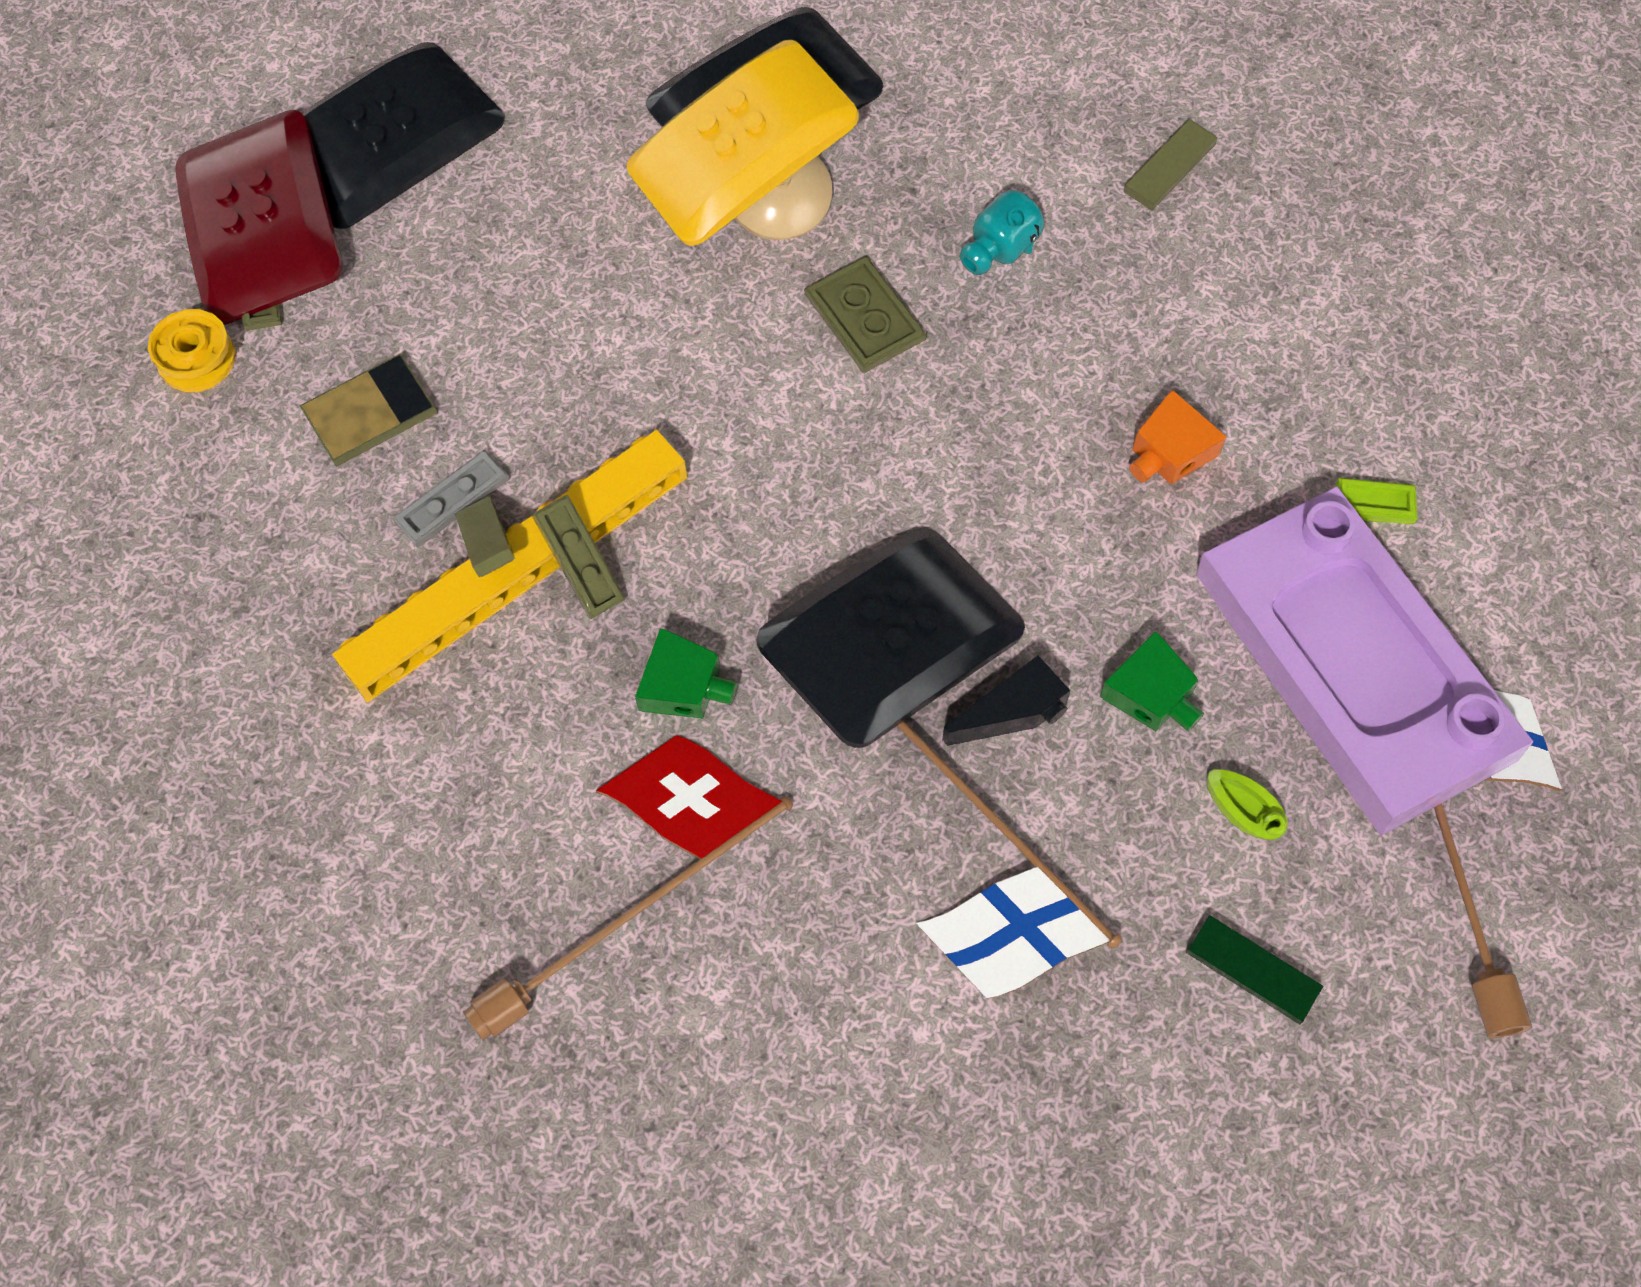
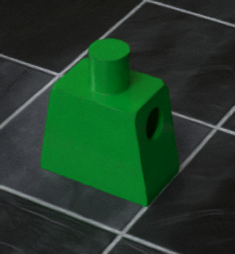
(682, 679)
(1154, 686)

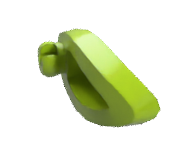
(1247, 804)

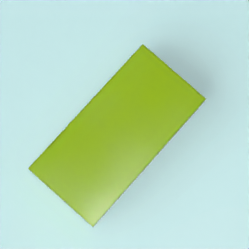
(1381, 500)

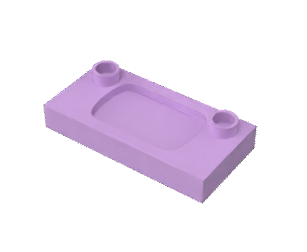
(1362, 660)

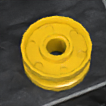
(191, 350)

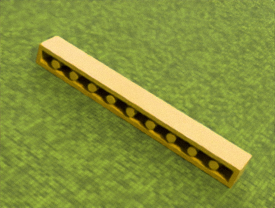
(463, 600)

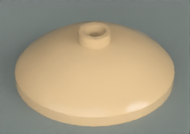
(792, 206)

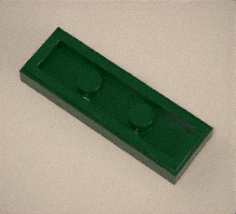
(1255, 969)

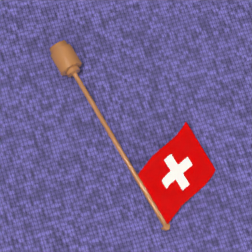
(686, 801)

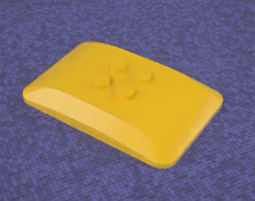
(741, 141)

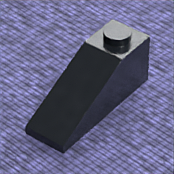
(1015, 705)

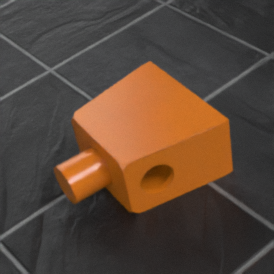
(1174, 441)

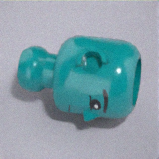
(1003, 232)

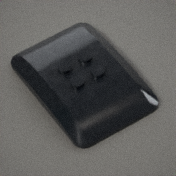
(801, 25)
(396, 129)
(889, 636)

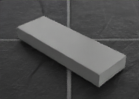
(459, 490)

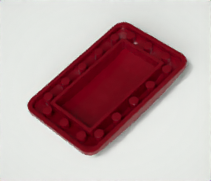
(257, 217)

